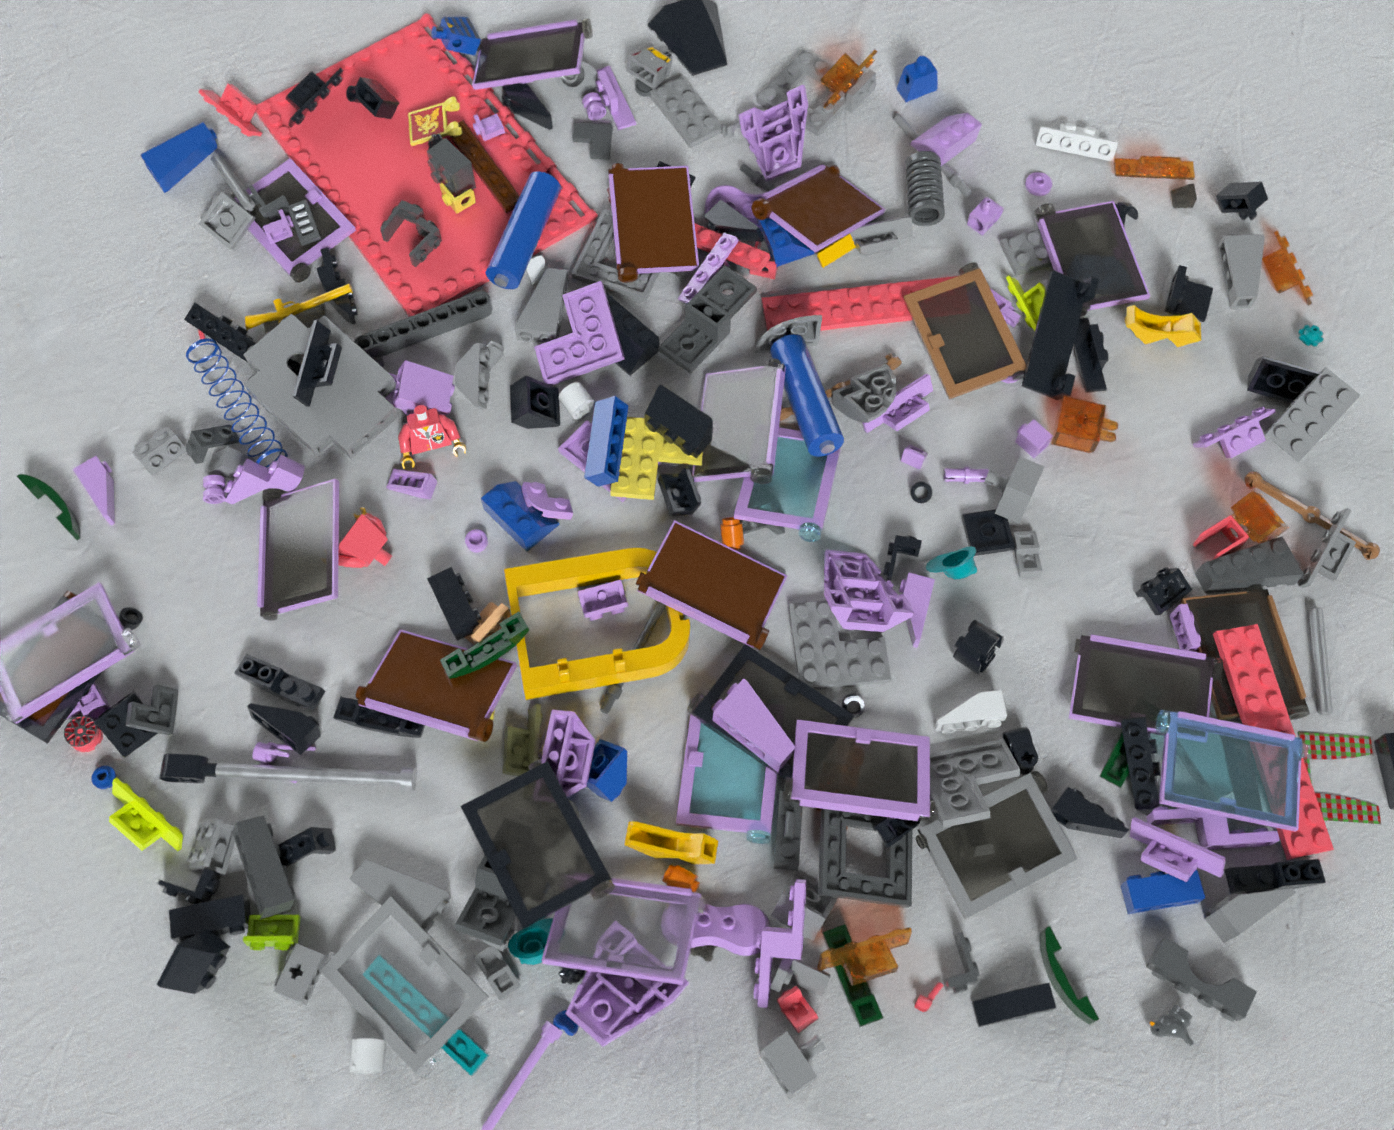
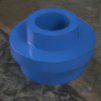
(108, 781)

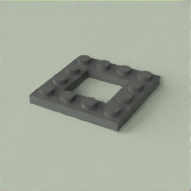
(835, 882)

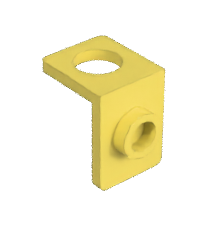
(455, 203)

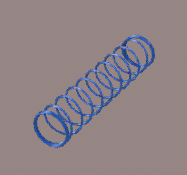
(204, 359)

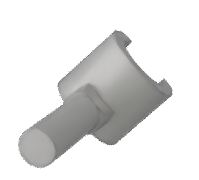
(728, 130)

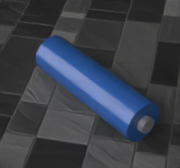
(523, 230)
(807, 397)

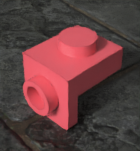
(796, 1009)

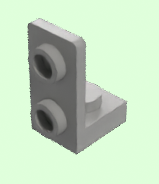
(800, 974)

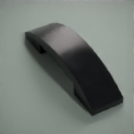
(351, 713)

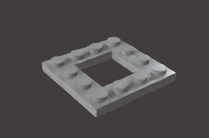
(802, 66)
(589, 266)

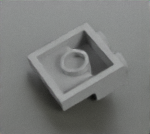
(226, 220)

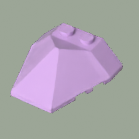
(777, 133)
(860, 594)
(615, 1004)

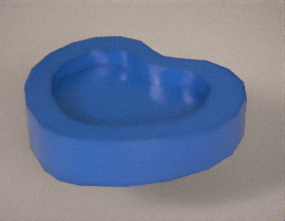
(565, 1023)

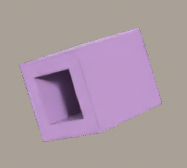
(1033, 438)

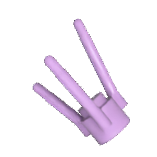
(268, 752)

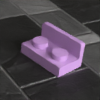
(1184, 628)

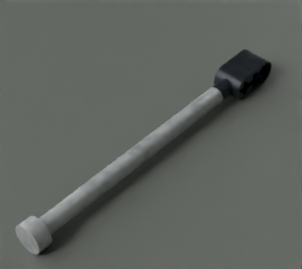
(194, 769)

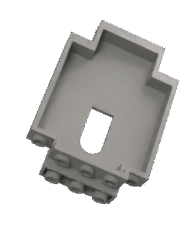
(340, 414)

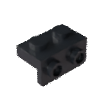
(680, 493)

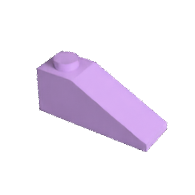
(99, 485)
(918, 593)

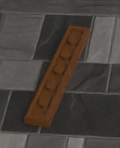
(486, 168)

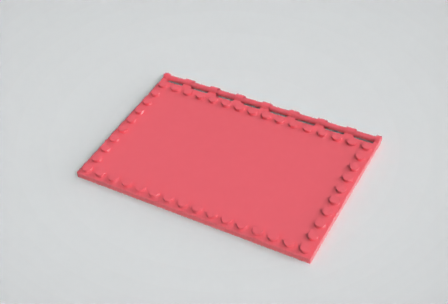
(370, 166)

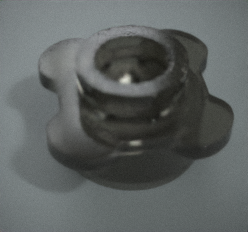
(706, 954)

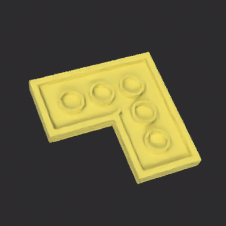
(640, 460)

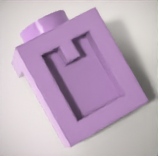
(488, 127)
(279, 229)

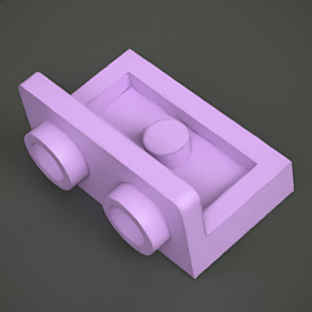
(603, 599)

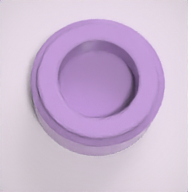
(476, 540)

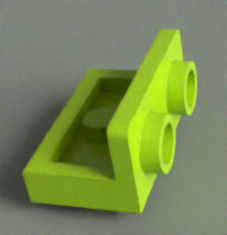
(273, 931)

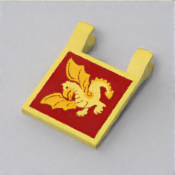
(433, 121)

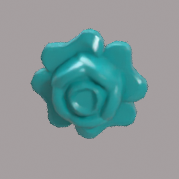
(1311, 335)

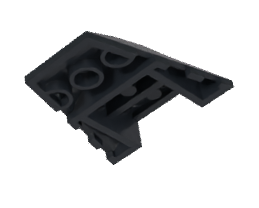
(692, 34)

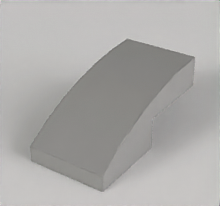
(1027, 554)
(497, 971)

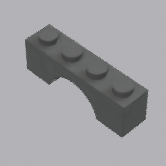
(1171, 963)

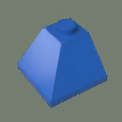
(608, 770)

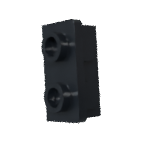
(1164, 589)

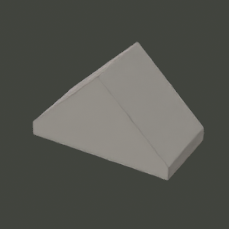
(226, 461)

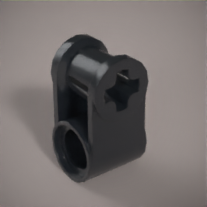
(1021, 746)
(894, 829)

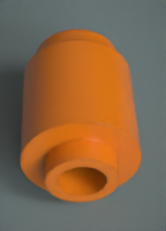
(732, 533)
(679, 877)

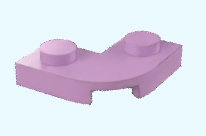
(536, 496)

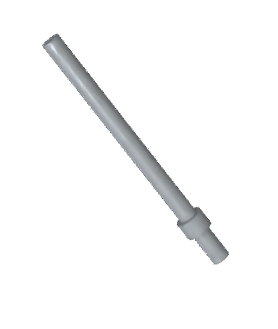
(955, 179)

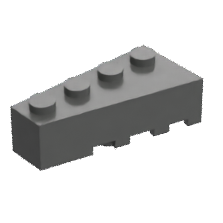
(1263, 564)

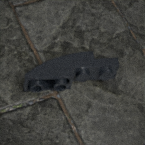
(331, 280)
(279, 683)
(1274, 876)

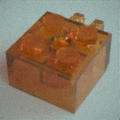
(1081, 425)
(1258, 517)

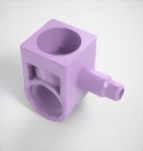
(985, 215)
(91, 704)

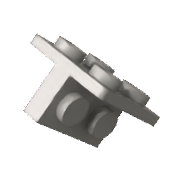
(212, 847)

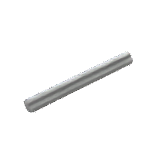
(233, 182)
(1320, 661)

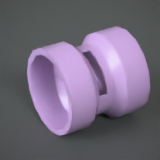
(593, 104)
(214, 489)

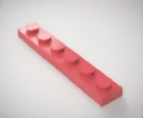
(742, 253)

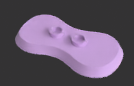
(735, 198)
(730, 928)

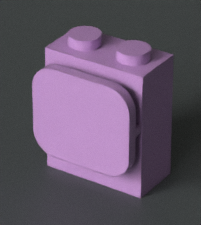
(422, 386)

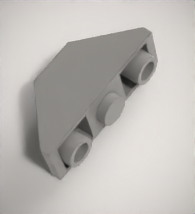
(473, 375)

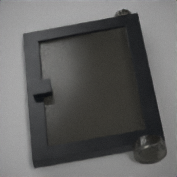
(781, 693)
(536, 845)

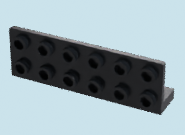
(1056, 335)

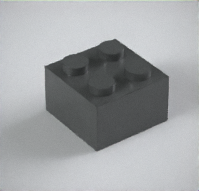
(451, 168)

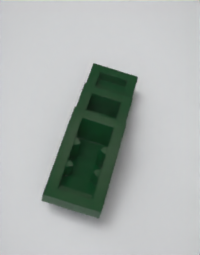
(1116, 766)

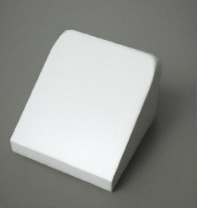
(536, 269)

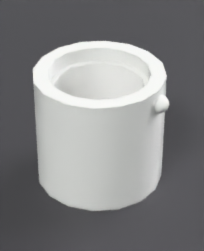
(577, 400)
(367, 1056)

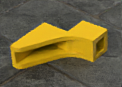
(671, 844)

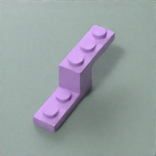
(1213, 829)
(780, 943)

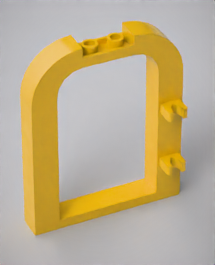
(598, 670)

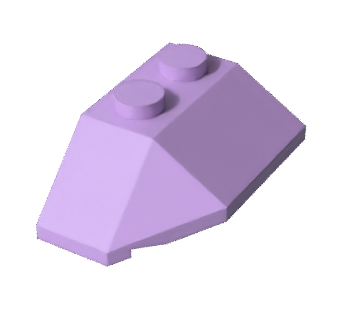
(568, 750)

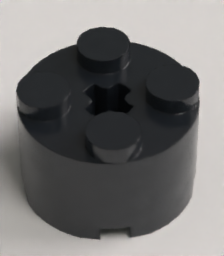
(977, 647)

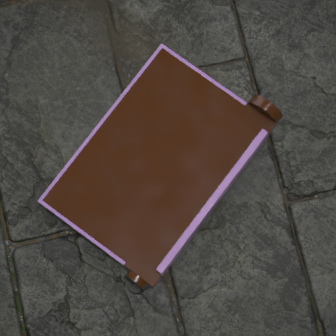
(817, 207)
(652, 220)
(713, 584)
(417, 688)

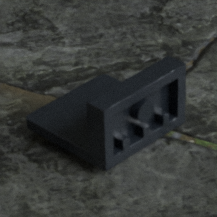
(1188, 296)
(114, 727)

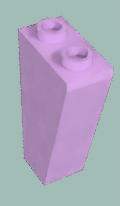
(753, 725)

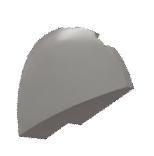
(806, 327)
(867, 394)

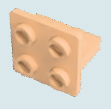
(489, 624)

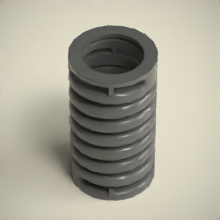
(924, 188)

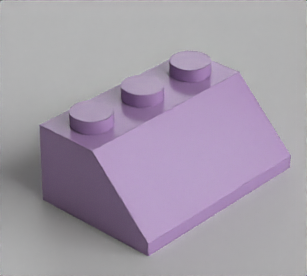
(949, 136)

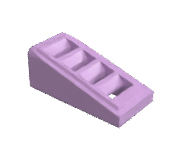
(424, 487)

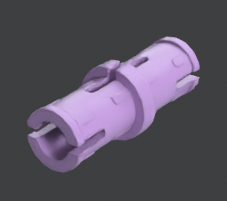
(965, 475)

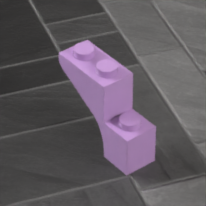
(253, 478)

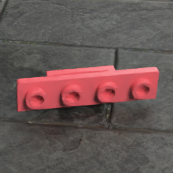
(234, 106)

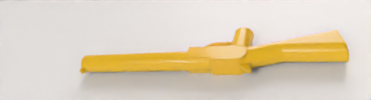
(256, 320)

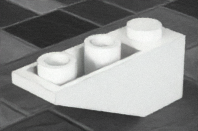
(979, 710)

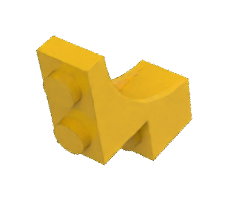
(1152, 328)

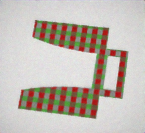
(1340, 747)

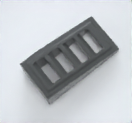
(299, 211)

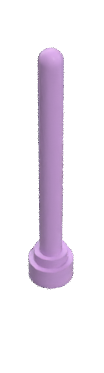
(549, 1034)

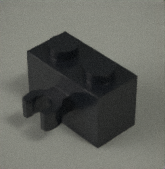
(1242, 198)

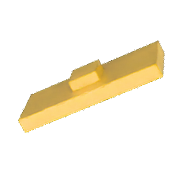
(835, 250)

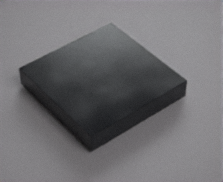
(988, 532)

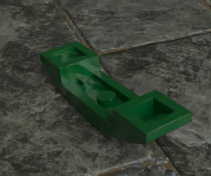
(40, 488)
(488, 650)
(859, 996)
(1082, 1008)

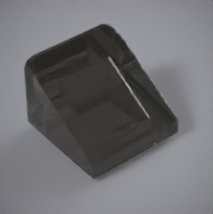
(1184, 196)

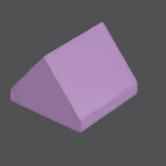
(914, 456)

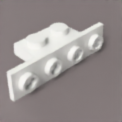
(1077, 141)

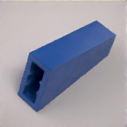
(179, 155)

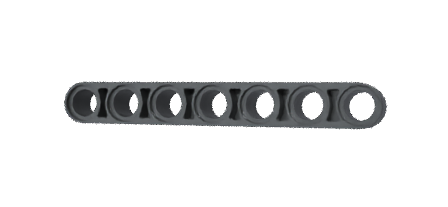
(431, 320)

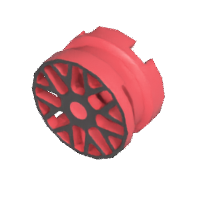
(83, 734)

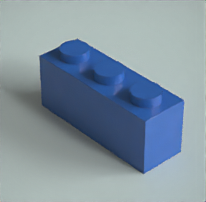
(1160, 892)

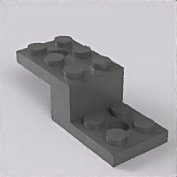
(707, 319)
(486, 899)

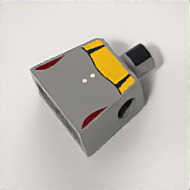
(650, 66)

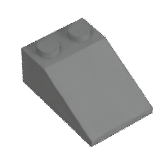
(1234, 916)

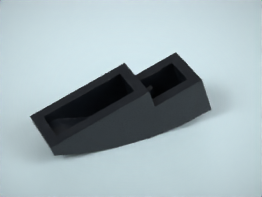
(1014, 1005)

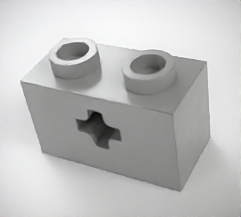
(299, 987)

